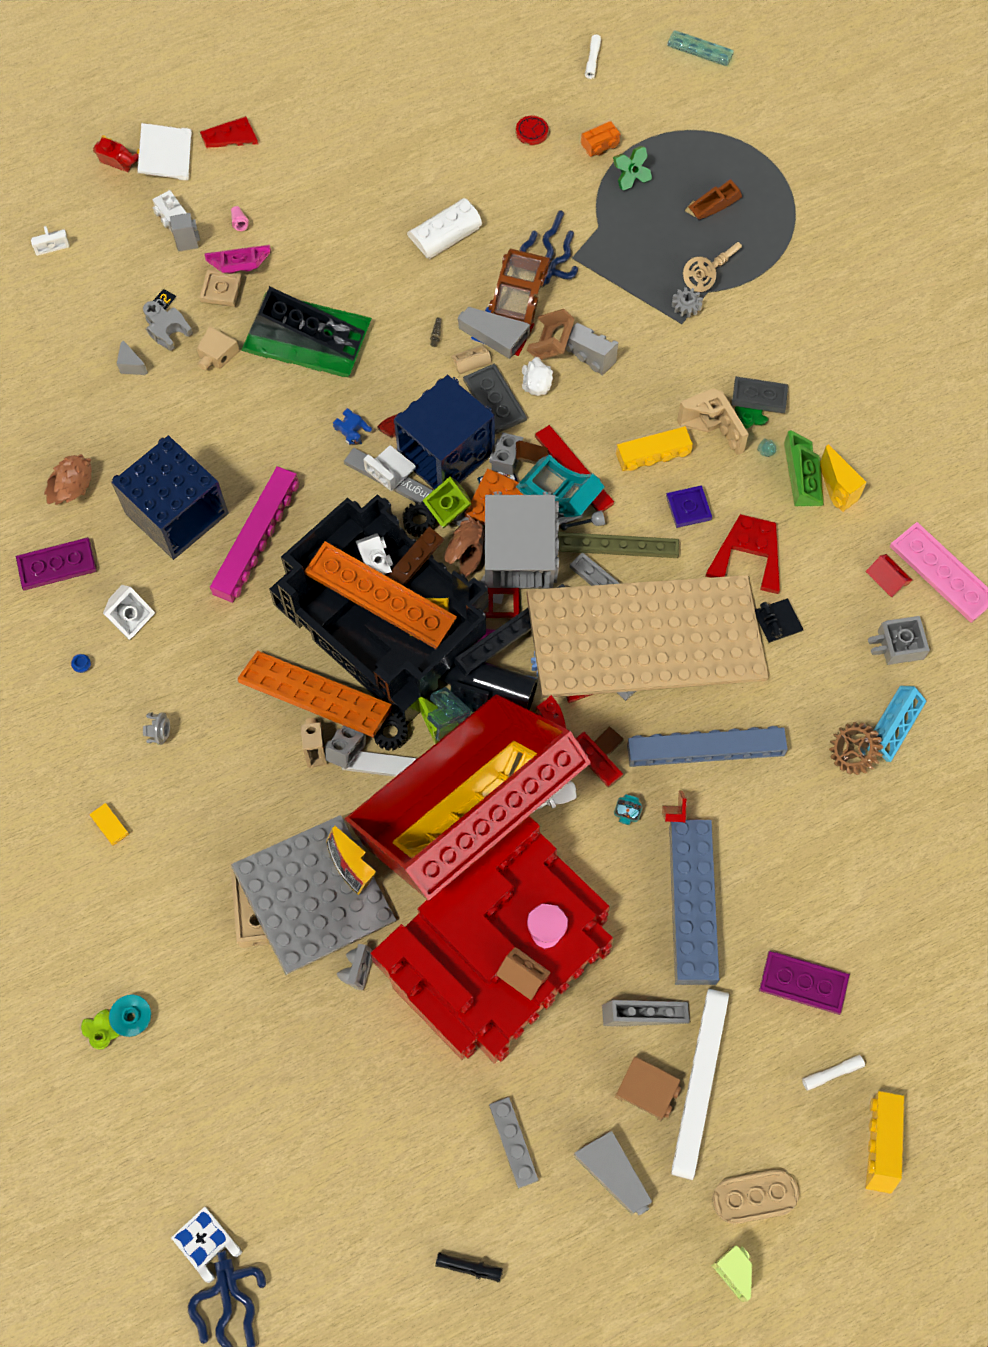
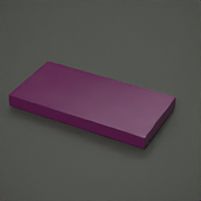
(56, 563)
(804, 982)

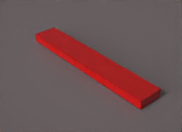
(563, 455)

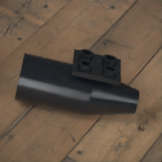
(489, 680)

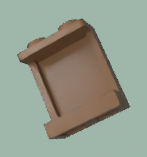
(648, 1088)

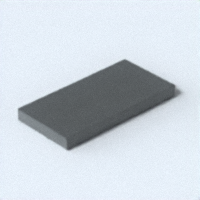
(492, 390)

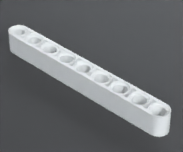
(700, 1084)

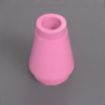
(239, 220)

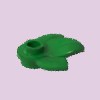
(750, 416)

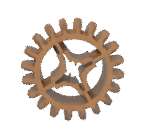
(841, 757)

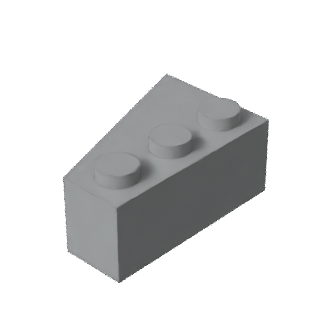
(592, 349)

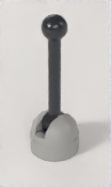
(597, 519)

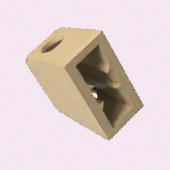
(216, 349)
(313, 743)

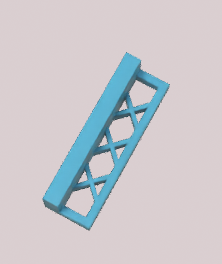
(894, 717)

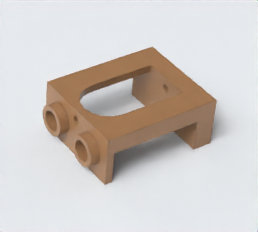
(550, 346)

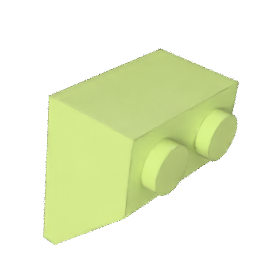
(736, 1271)

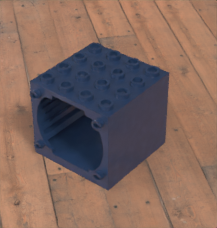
(445, 433)
(170, 497)

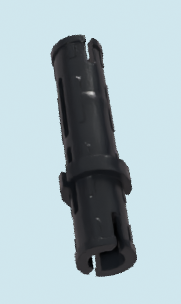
(469, 1267)

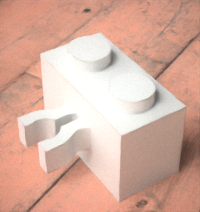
(166, 206)

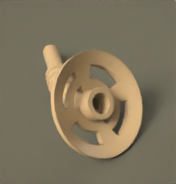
(705, 271)

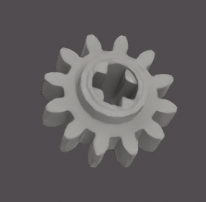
(687, 302)

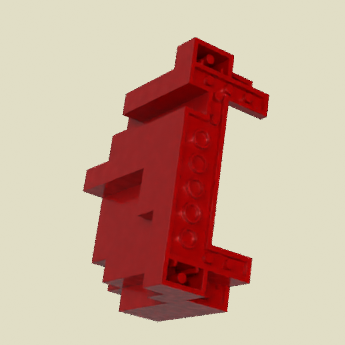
(457, 942)

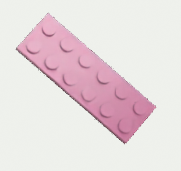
(942, 571)

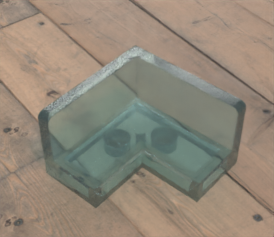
(449, 714)

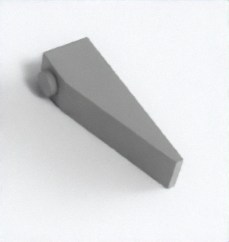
(644, 1013)

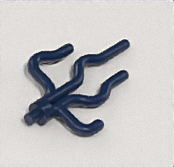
(566, 246)
(227, 1282)

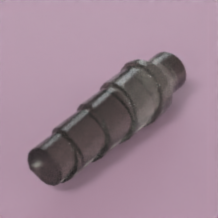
(436, 331)

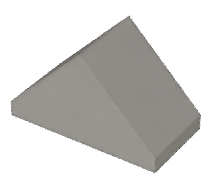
(129, 362)

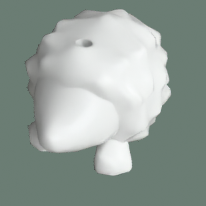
(537, 377)

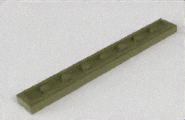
(618, 545)

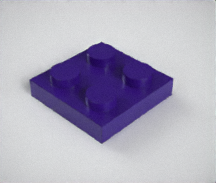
(688, 506)

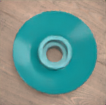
(123, 1008)

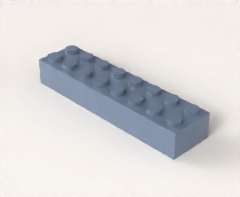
(693, 903)

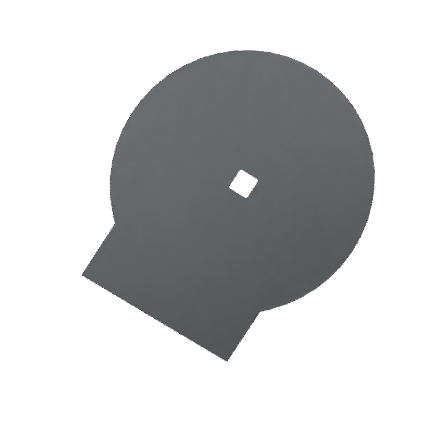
(650, 237)

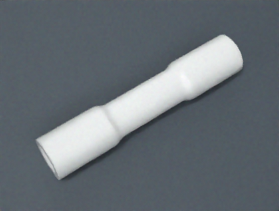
(591, 64)
(844, 1068)

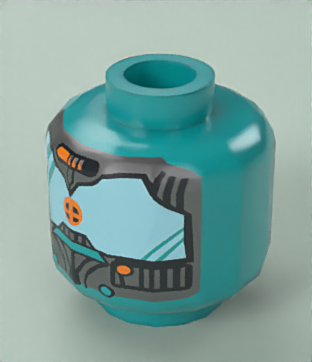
(628, 809)

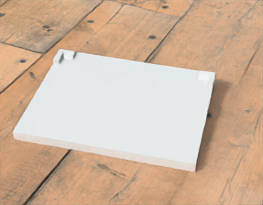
(164, 151)

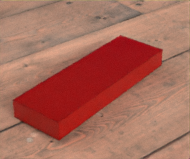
(600, 763)

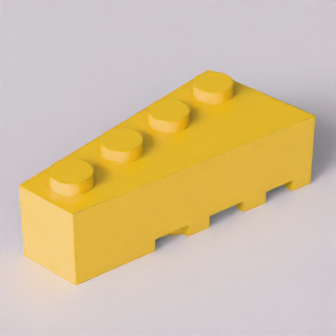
(885, 1142)

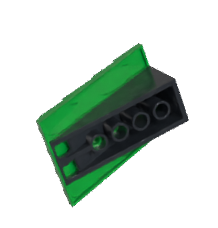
(306, 334)

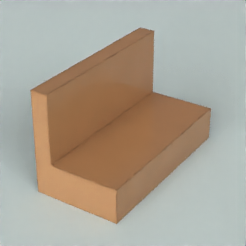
(522, 973)

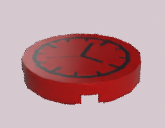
(532, 130)

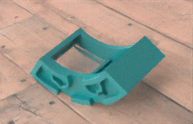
(570, 488)

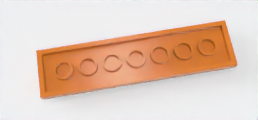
(380, 595)

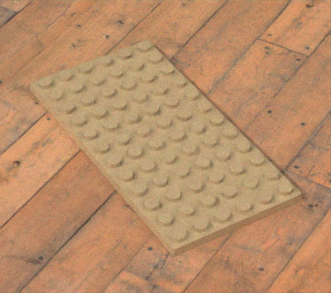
(645, 636)

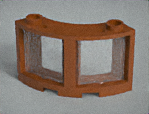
(518, 285)

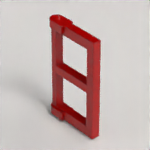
(515, 591)

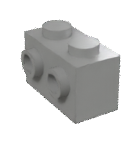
(184, 231)

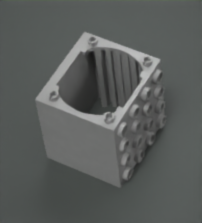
(521, 541)

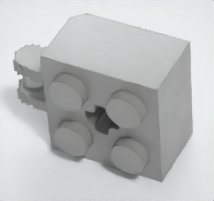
(901, 640)

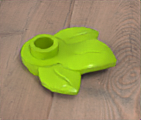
(98, 1027)

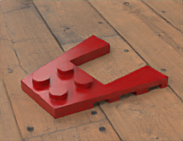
(753, 537)

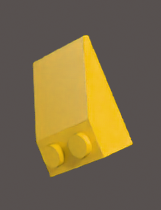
(840, 479)

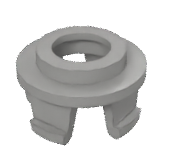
(158, 730)

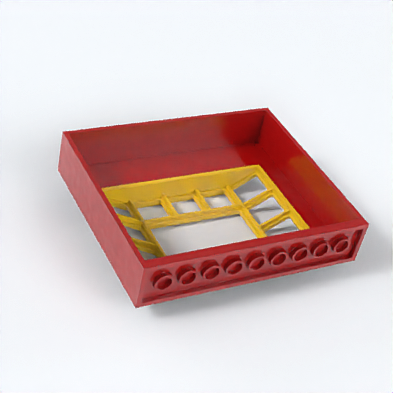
(452, 781)

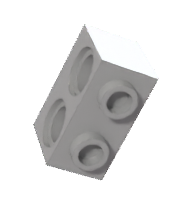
(504, 457)
(344, 746)

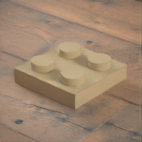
(220, 288)

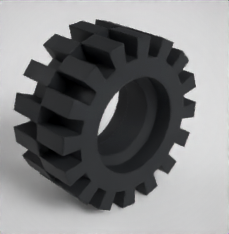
(417, 509)
(401, 736)

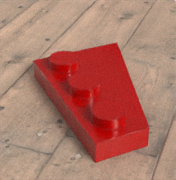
(232, 132)

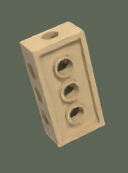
(246, 933)

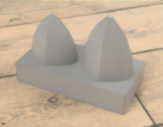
(361, 962)

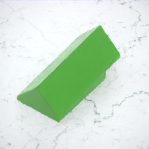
(803, 470)

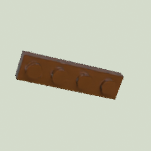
(416, 557)

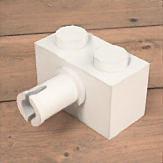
(373, 553)

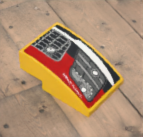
(348, 860)

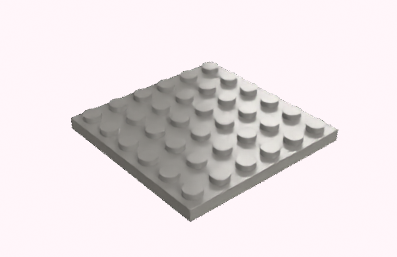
(306, 901)

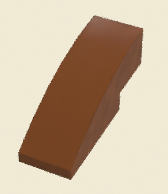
(716, 200)

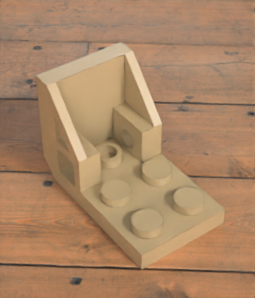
(697, 410)

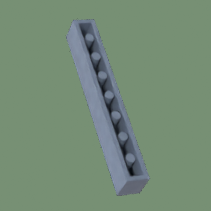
(706, 746)

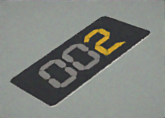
(165, 298)

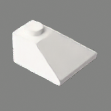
(127, 611)

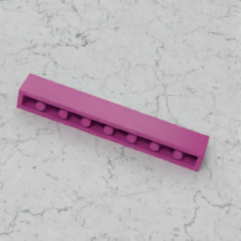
(254, 535)

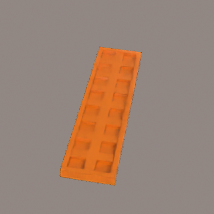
(315, 693)

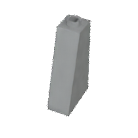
(493, 330)
(612, 1169)

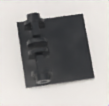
(778, 620)

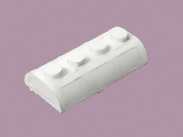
(446, 228)

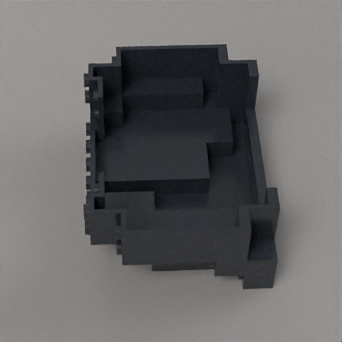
(368, 647)

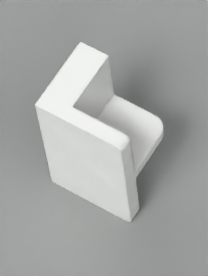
(50, 242)

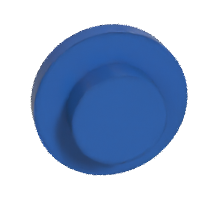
(80, 663)

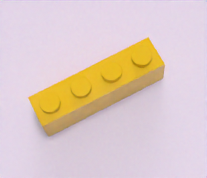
(654, 449)

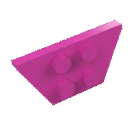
(238, 259)

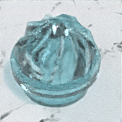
(767, 447)

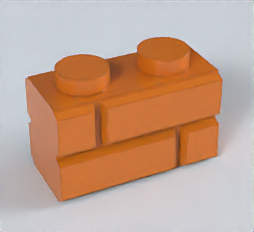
(600, 139)

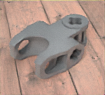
(164, 324)

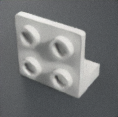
(389, 467)

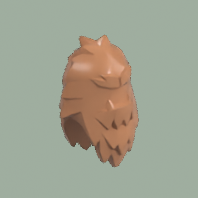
(68, 479)
(466, 546)

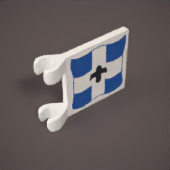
(202, 1240)

